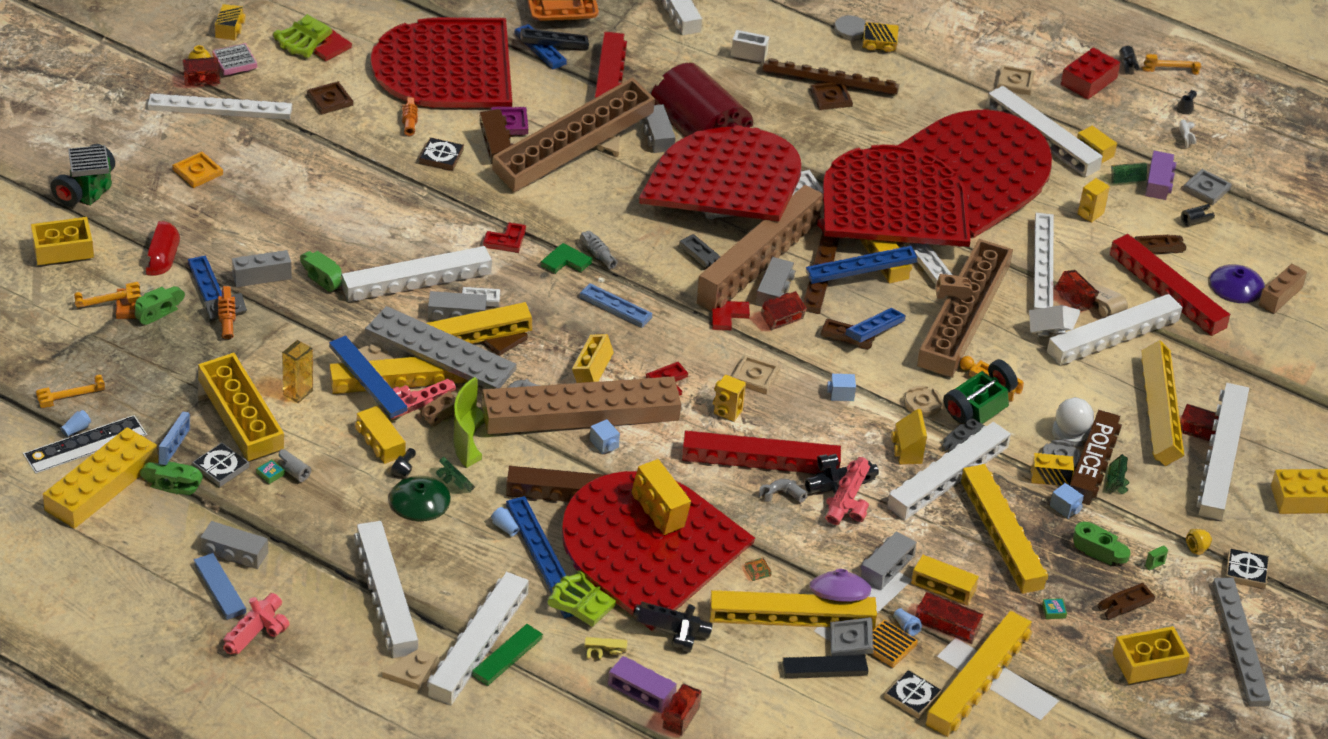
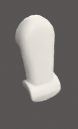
(1188, 136)

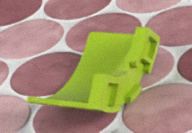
(466, 422)

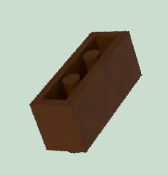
(494, 131)

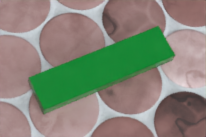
(507, 654)

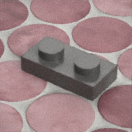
(212, 307)

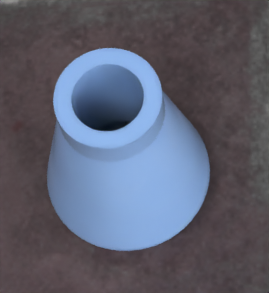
(78, 422)
(504, 520)
(908, 622)

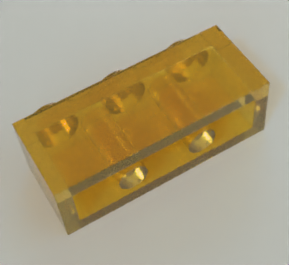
(297, 371)

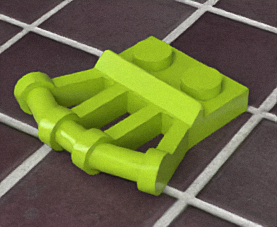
(308, 28)
(593, 602)

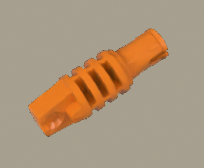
(409, 116)
(226, 312)

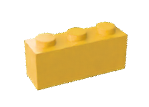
(593, 359)
(380, 434)
(945, 579)

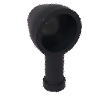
(1186, 104)
(402, 466)

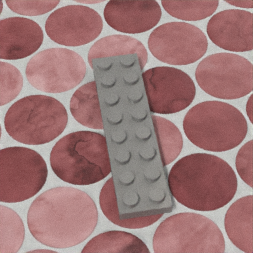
(440, 348)

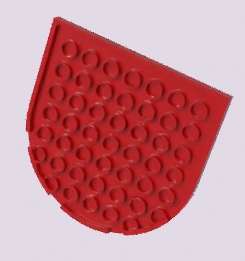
(446, 62)
(994, 156)
(727, 173)
(895, 197)
(632, 558)

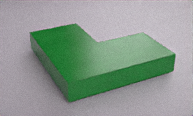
(563, 256)

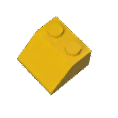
(910, 438)

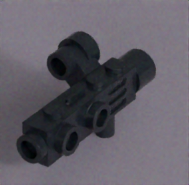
(830, 477)
(682, 623)

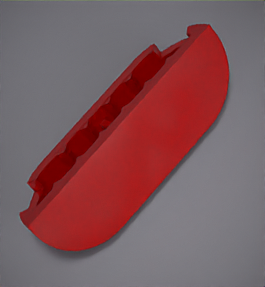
(162, 248)

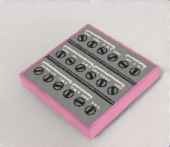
(235, 59)

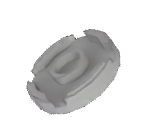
(850, 27)
(1063, 447)

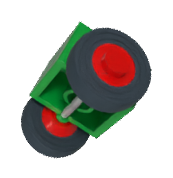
(86, 189)
(982, 394)

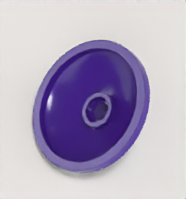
(1237, 283)

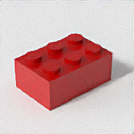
(1090, 73)

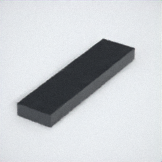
(554, 38)
(825, 666)

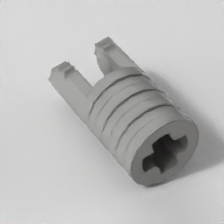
(293, 466)

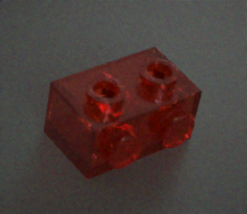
(201, 71)
(1076, 290)
(783, 310)
(681, 709)

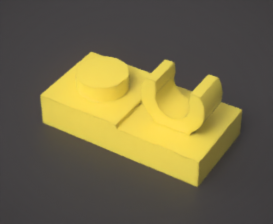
(615, 646)

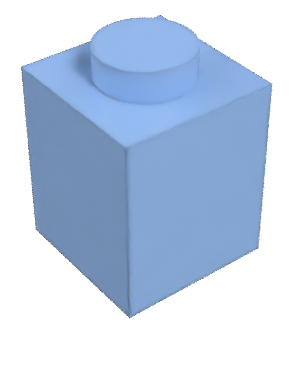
(842, 387)
(604, 436)
(1066, 501)

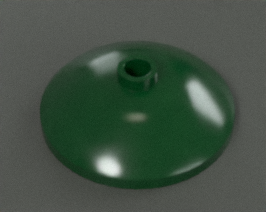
(420, 498)

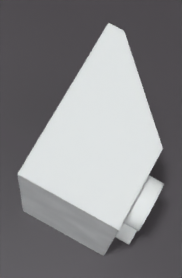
(1053, 320)

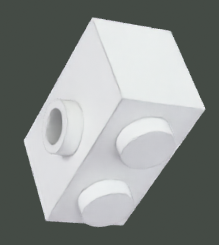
(750, 46)

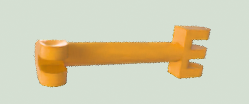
(1152, 62)
(132, 293)
(46, 398)

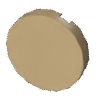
(923, 398)

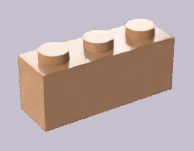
(1282, 288)

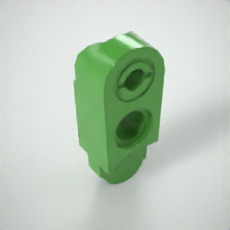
(322, 270)
(158, 304)
(172, 477)
(1100, 544)

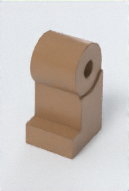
(953, 286)
(439, 409)

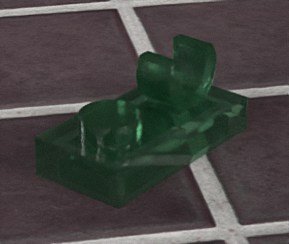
(1128, 172)
(450, 470)
(1116, 475)

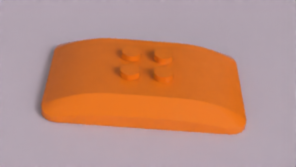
(562, 9)

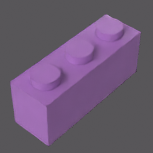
(1160, 175)
(642, 684)

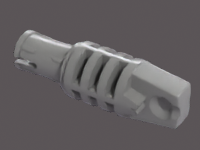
(598, 249)

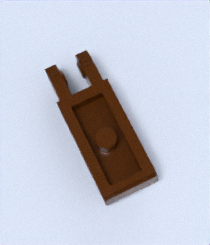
(1162, 243)
(837, 330)
(1126, 600)

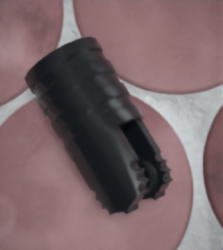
(1128, 58)
(1196, 215)

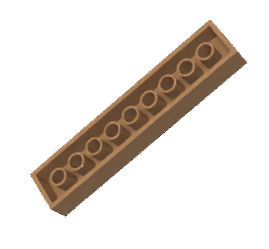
(573, 134)
(756, 249)
(961, 317)
(580, 405)

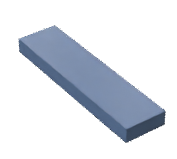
(615, 305)
(174, 438)
(220, 586)

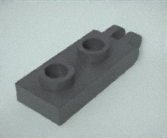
(699, 250)
(961, 434)

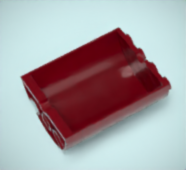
(698, 101)

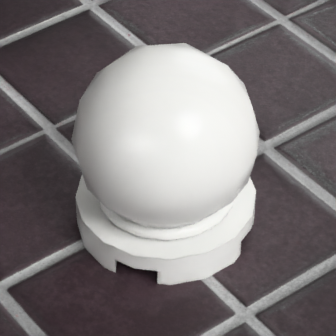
(1073, 421)

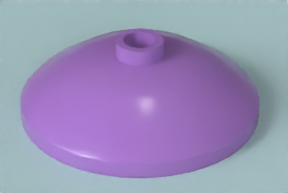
(840, 586)

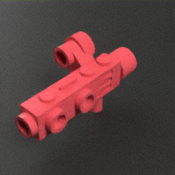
(418, 399)
(846, 493)
(258, 617)

